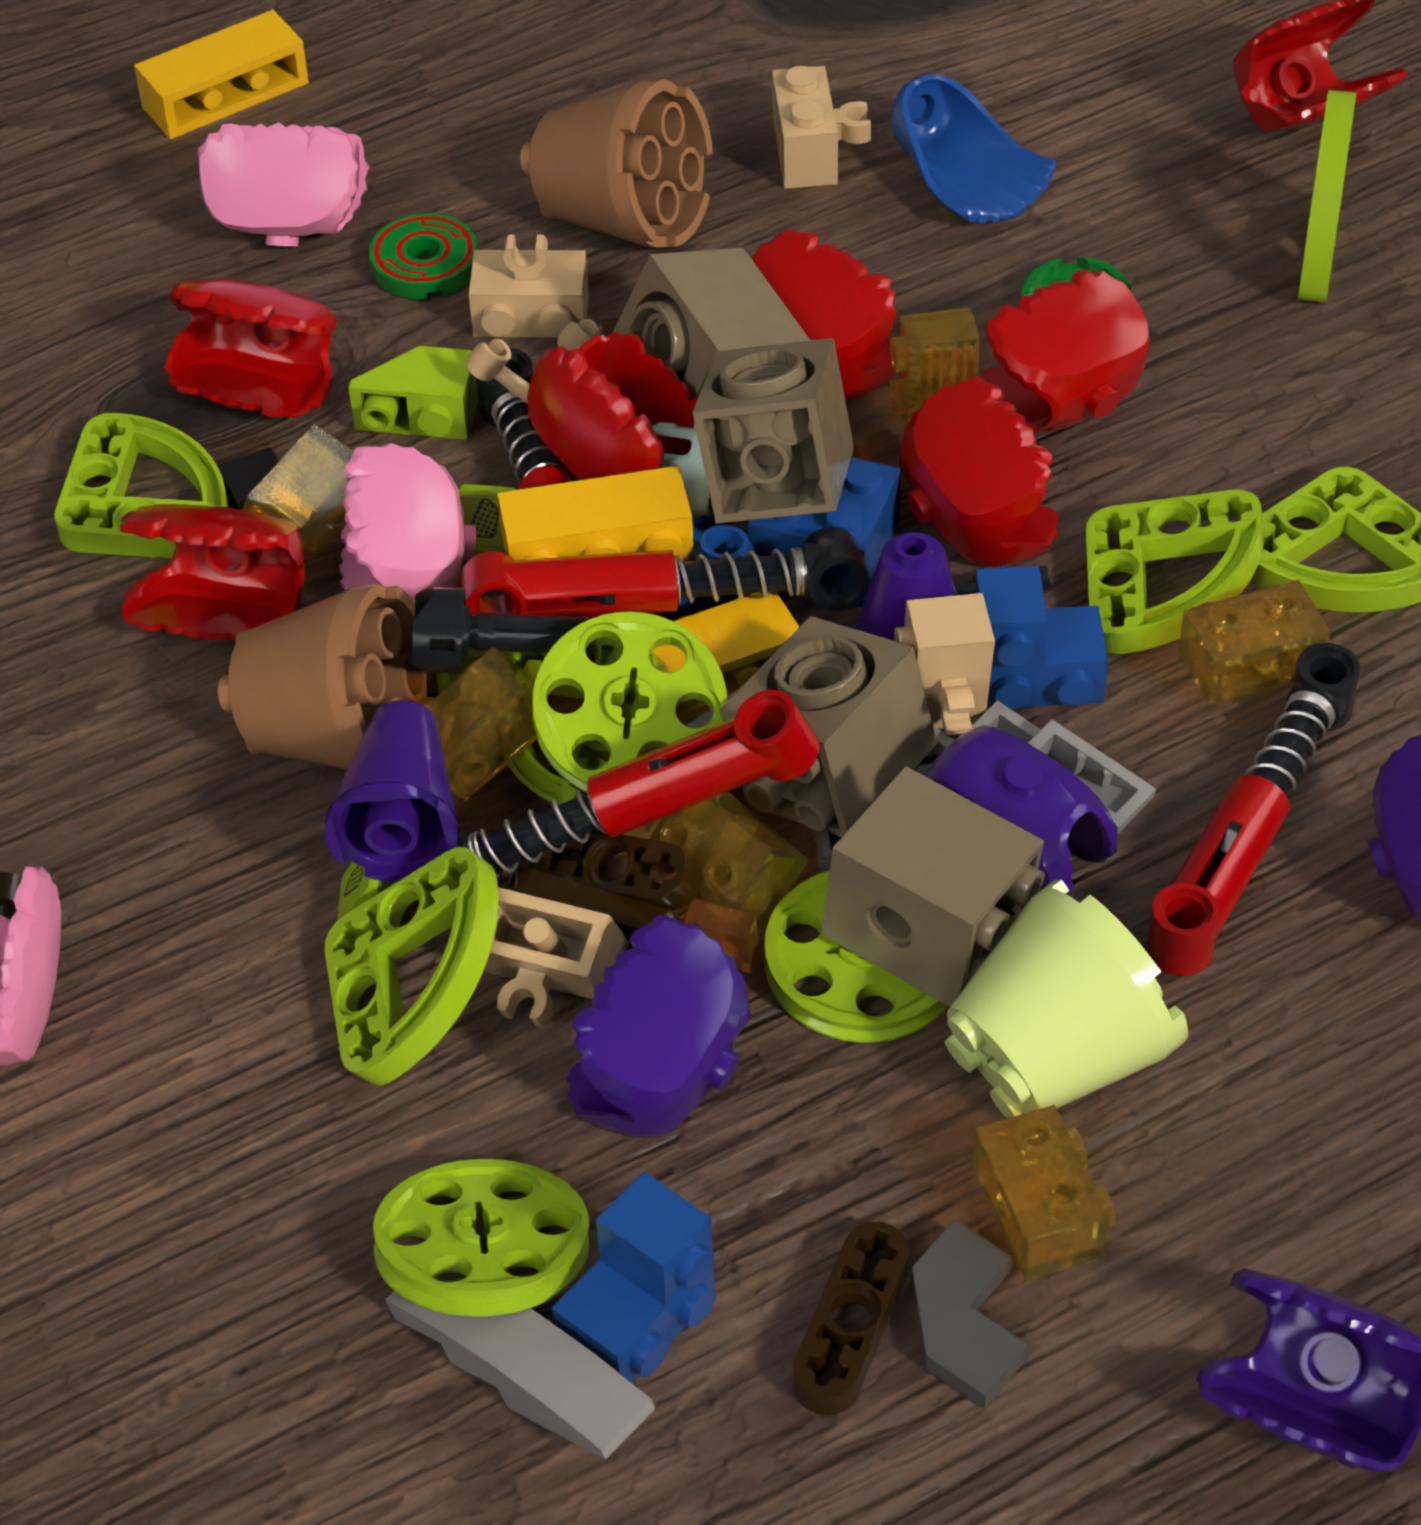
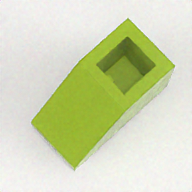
(417, 395)

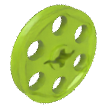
(607, 685)
(849, 975)
(455, 1245)

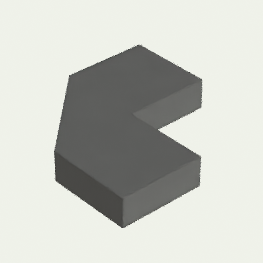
(956, 1338)

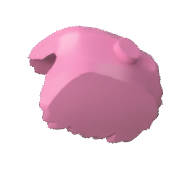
(282, 179)
(402, 522)
(28, 965)

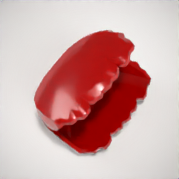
(1287, 69)
(835, 300)
(251, 347)
(1069, 350)
(601, 403)
(978, 474)
(225, 572)

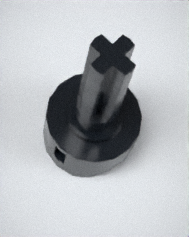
(446, 630)

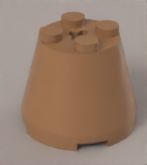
(624, 163)
(320, 674)

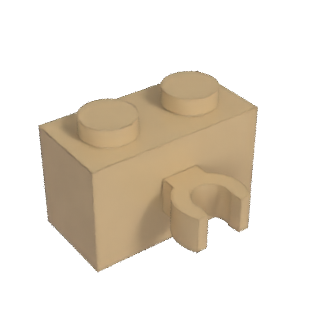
(810, 128)
(527, 290)
(953, 656)
(549, 948)

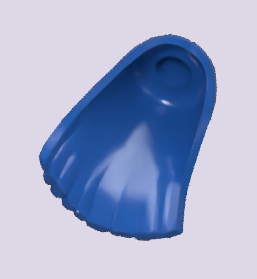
(965, 152)

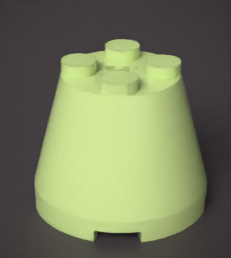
(1062, 1006)

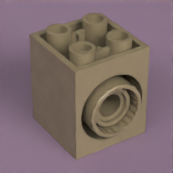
(702, 305)
(774, 431)
(865, 709)
(929, 884)

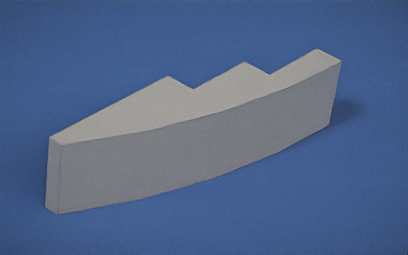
(1114, 785)
(536, 1371)

